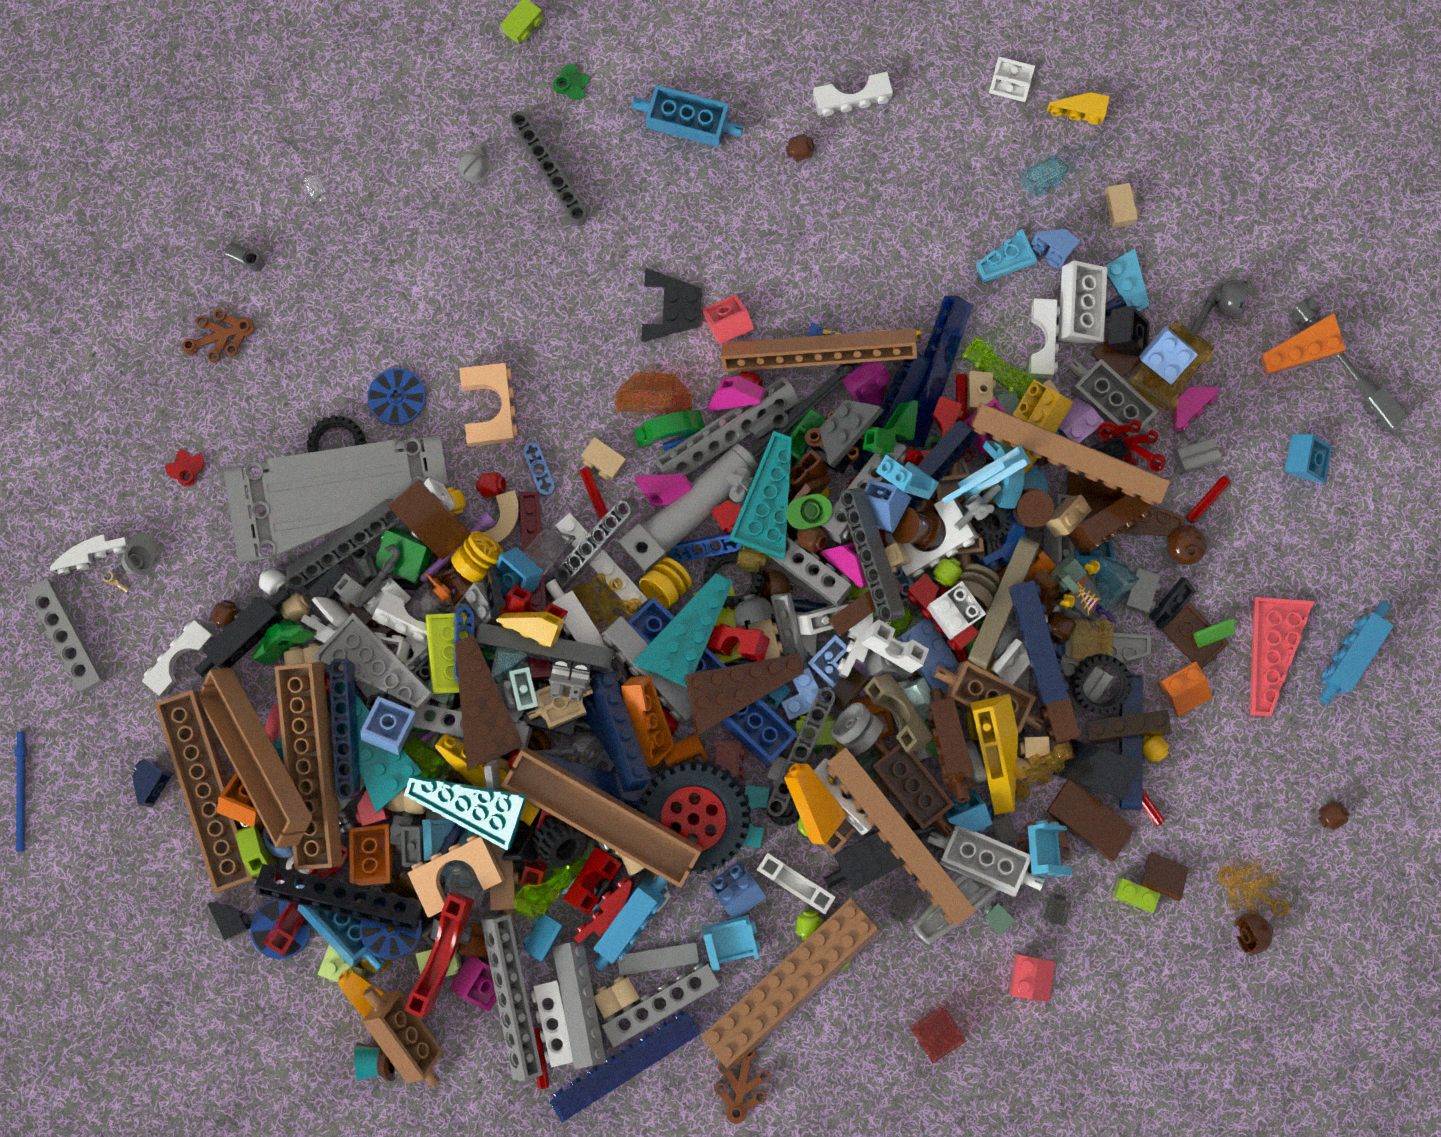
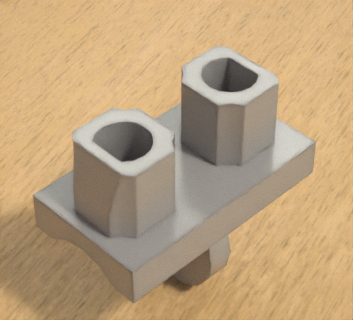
(741, 484)

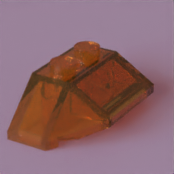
(653, 394)

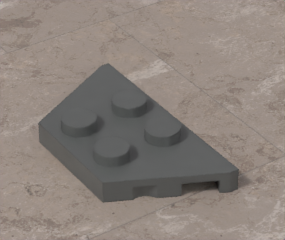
(846, 428)

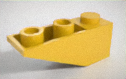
(1084, 106)
(536, 625)

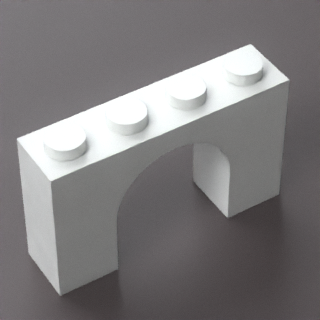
(954, 540)

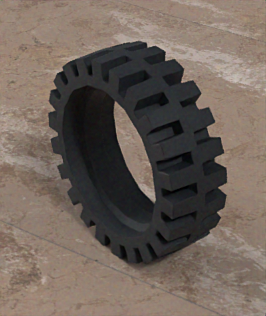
(331, 422)
(732, 557)
(1119, 698)

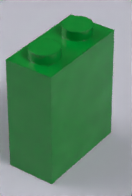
(413, 554)

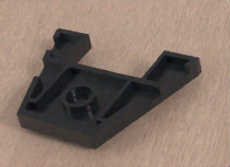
(680, 306)

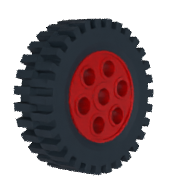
(715, 788)

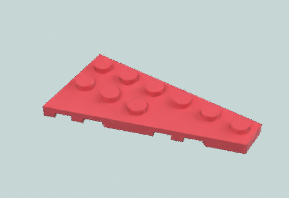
(1274, 643)

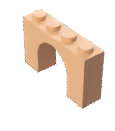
(500, 428)
(427, 876)

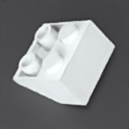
(956, 610)

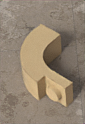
(508, 519)

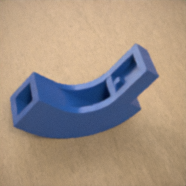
(1008, 546)

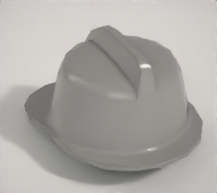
(474, 165)
(139, 555)

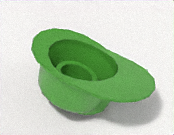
(809, 511)

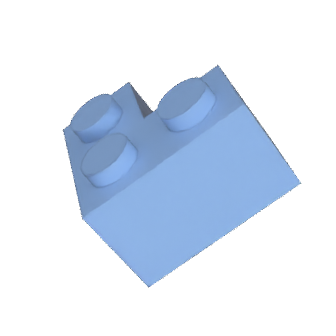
(825, 661)
(801, 703)

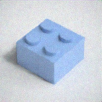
(1168, 355)
(388, 725)

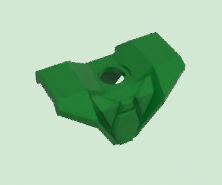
(279, 639)

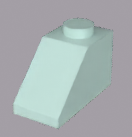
(522, 689)
(919, 696)

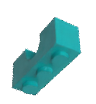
(757, 799)

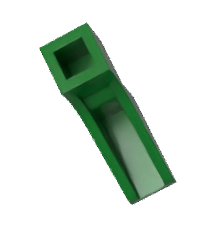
(899, 427)

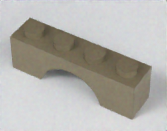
(886, 693)

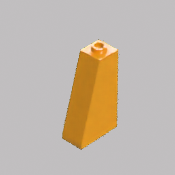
(814, 803)
(353, 986)

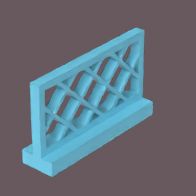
(990, 474)

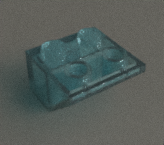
(1043, 176)

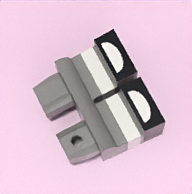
(570, 678)

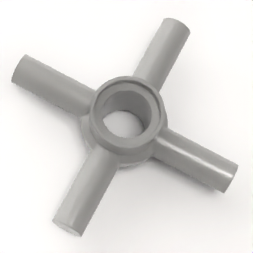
(978, 507)

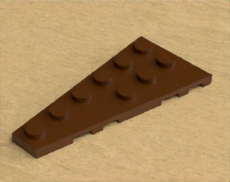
(485, 718)

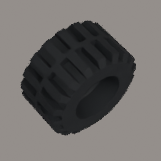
(559, 843)

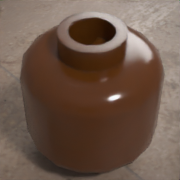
(800, 147)
(812, 539)
(224, 613)
(1061, 627)
(1333, 815)

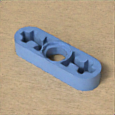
(539, 484)

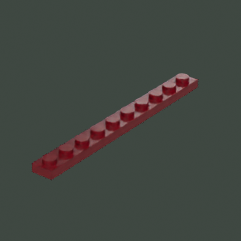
(530, 529)

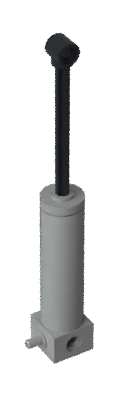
(708, 491)

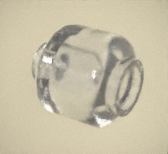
(315, 188)

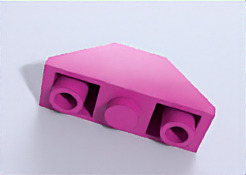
(734, 393)
(1192, 405)
(663, 488)
(847, 561)

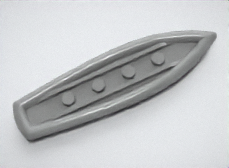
(932, 925)

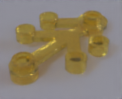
(604, 599)
(1041, 771)
(1249, 889)

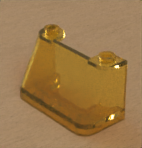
(1157, 389)

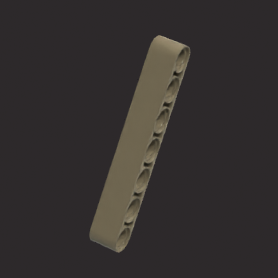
(1002, 604)

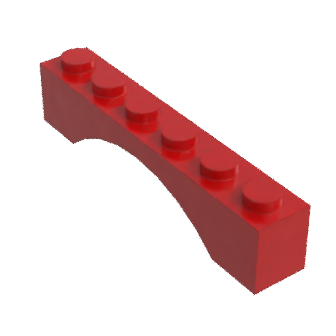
(291, 919)
(452, 922)

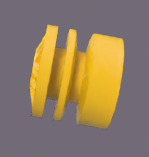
(476, 556)
(665, 582)

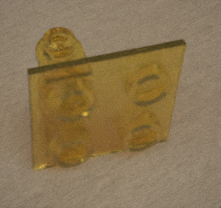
(1092, 638)

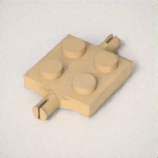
(557, 710)

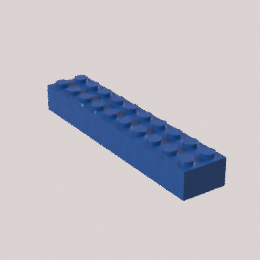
(754, 725)

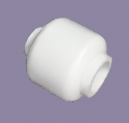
(272, 581)

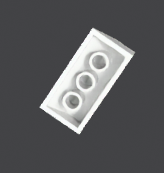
(1082, 303)

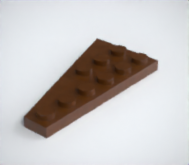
(1158, 523)
(727, 690)

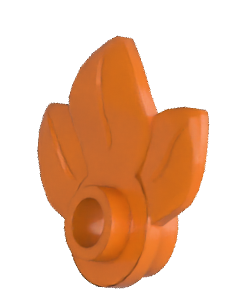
(441, 590)

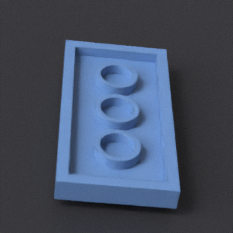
(938, 653)

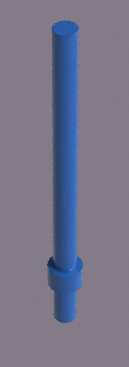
(20, 752)

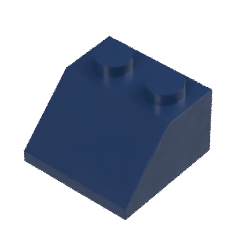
(149, 781)

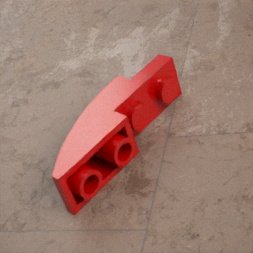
(611, 906)

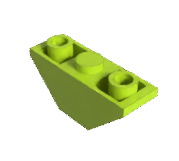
(253, 850)

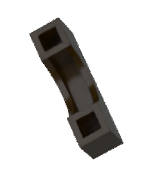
(1141, 724)

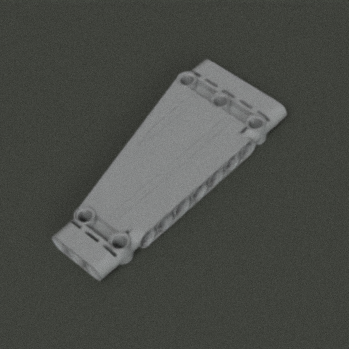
(322, 491)

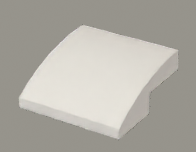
(1011, 79)
(333, 610)

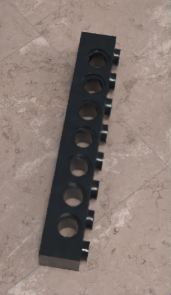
(345, 906)

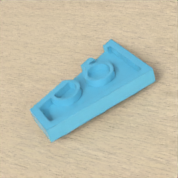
(1008, 258)
(1128, 281)

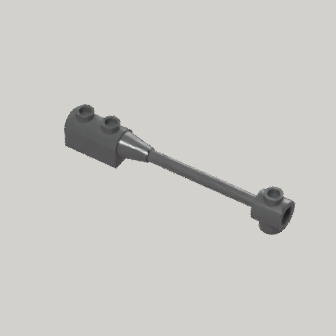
(1377, 401)

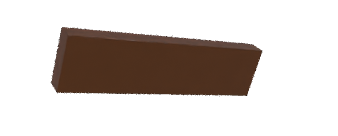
(855, 612)

